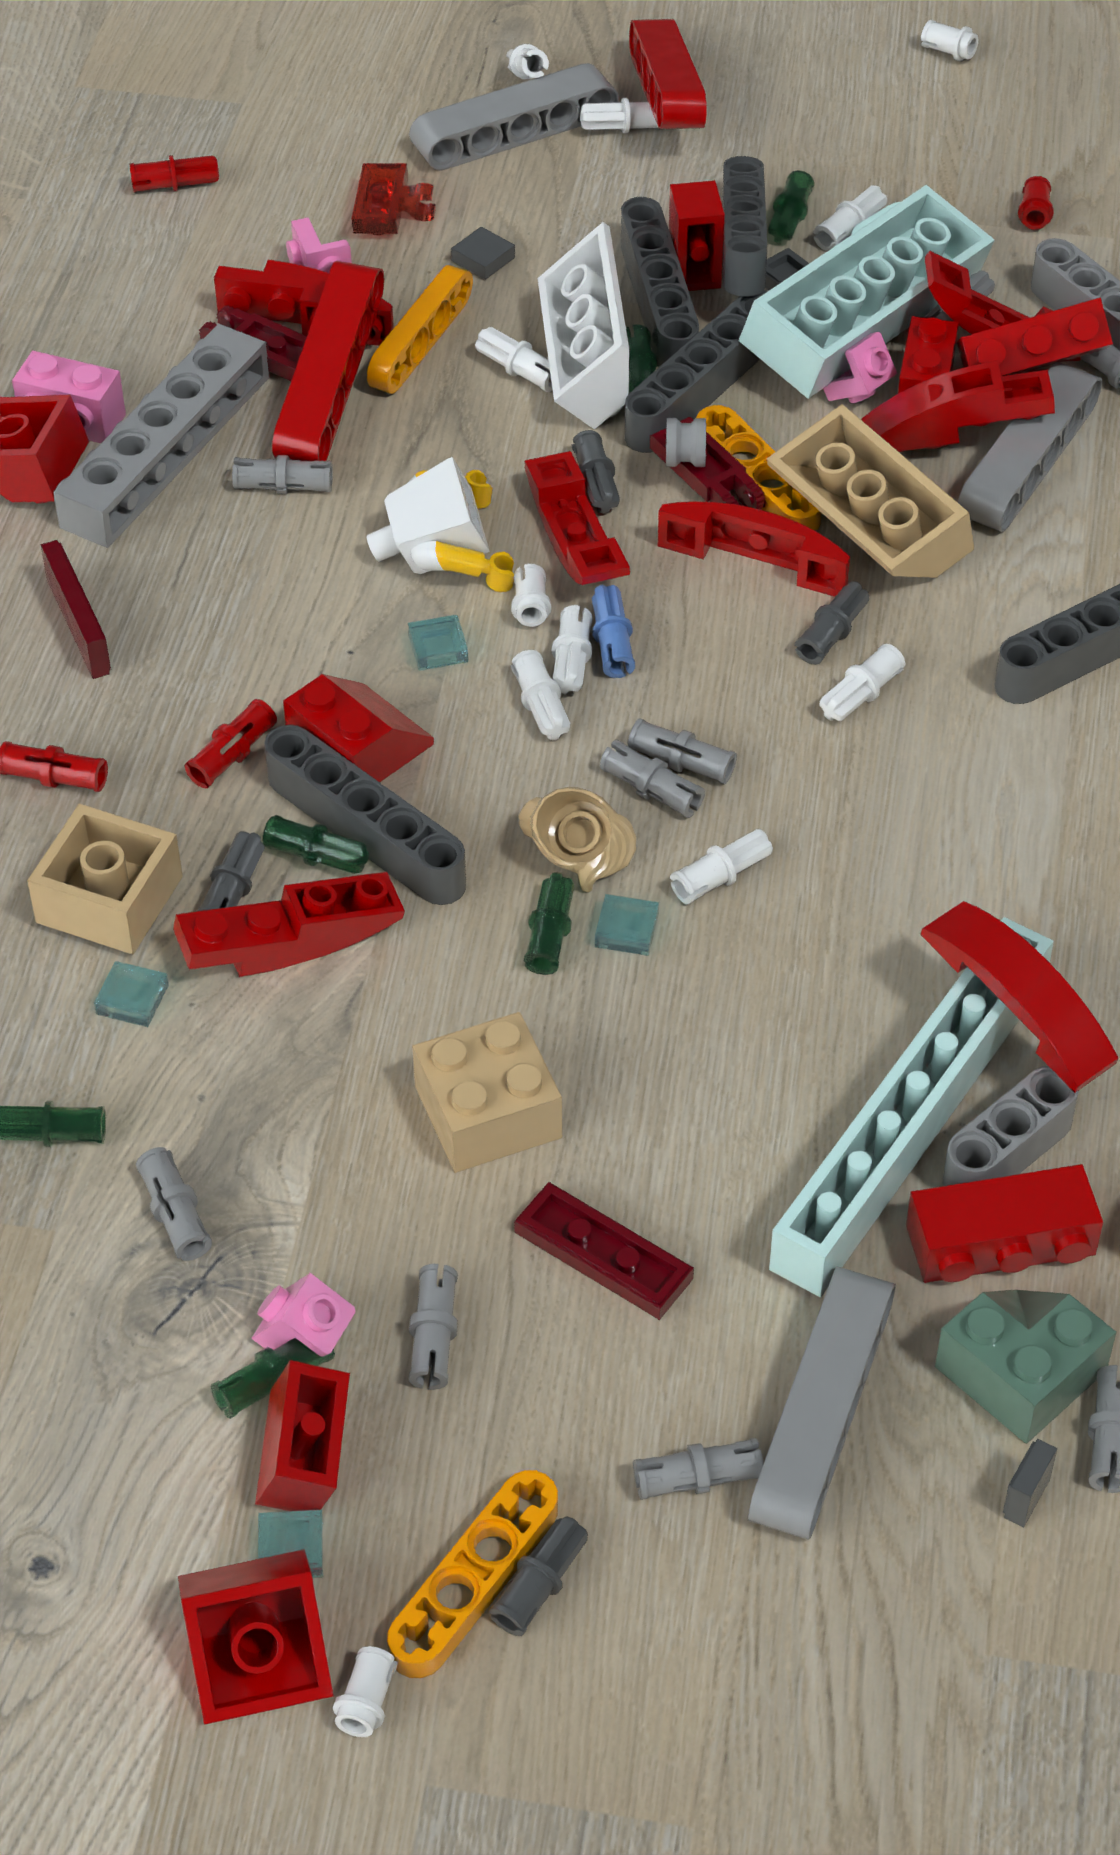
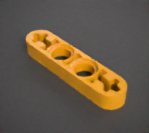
(419, 329)
(742, 438)
(467, 1568)

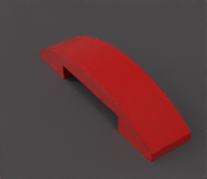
(972, 310)
(571, 521)
(755, 534)
(1029, 986)

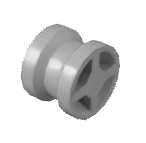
(685, 442)

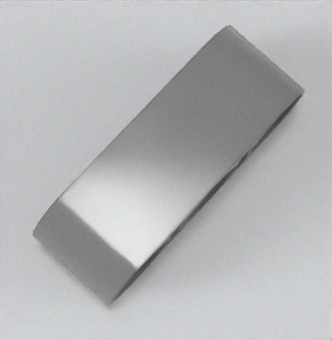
(1031, 1113)

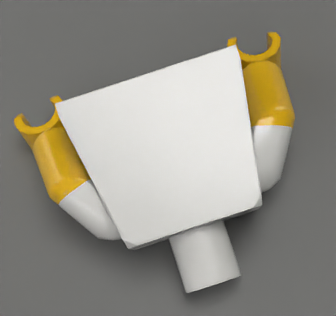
(440, 527)

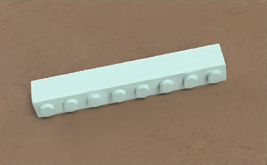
(893, 1130)

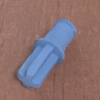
(612, 631)

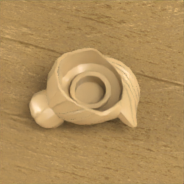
(579, 833)

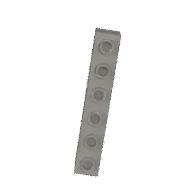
(161, 435)

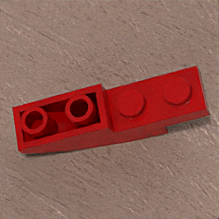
(285, 294)
(973, 395)
(300, 927)

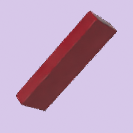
(76, 609)
(604, 1250)

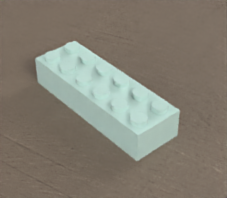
(859, 289)

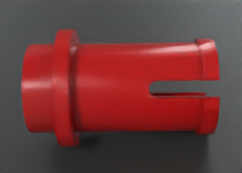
(1036, 208)

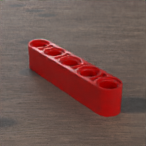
(667, 74)
(328, 362)

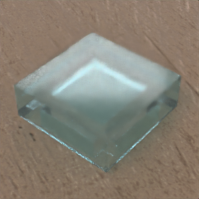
(438, 642)
(626, 924)
(131, 994)
(292, 1532)

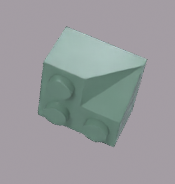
(1024, 1355)

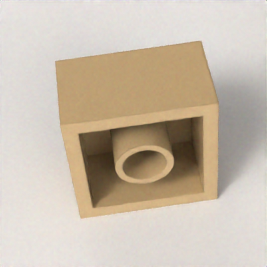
(105, 878)
(487, 1091)

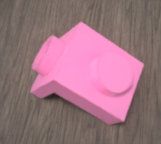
(307, 250)
(869, 369)
(304, 1312)

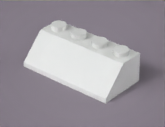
(586, 330)

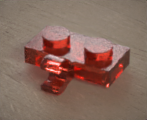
(384, 196)

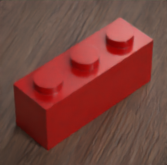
(1040, 339)
(1003, 1224)

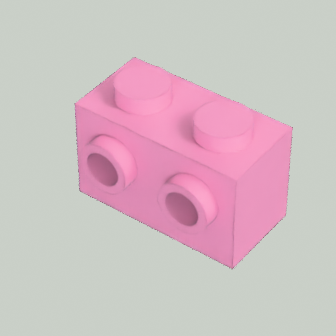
(93, 389)

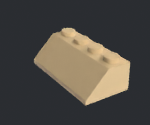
(876, 496)

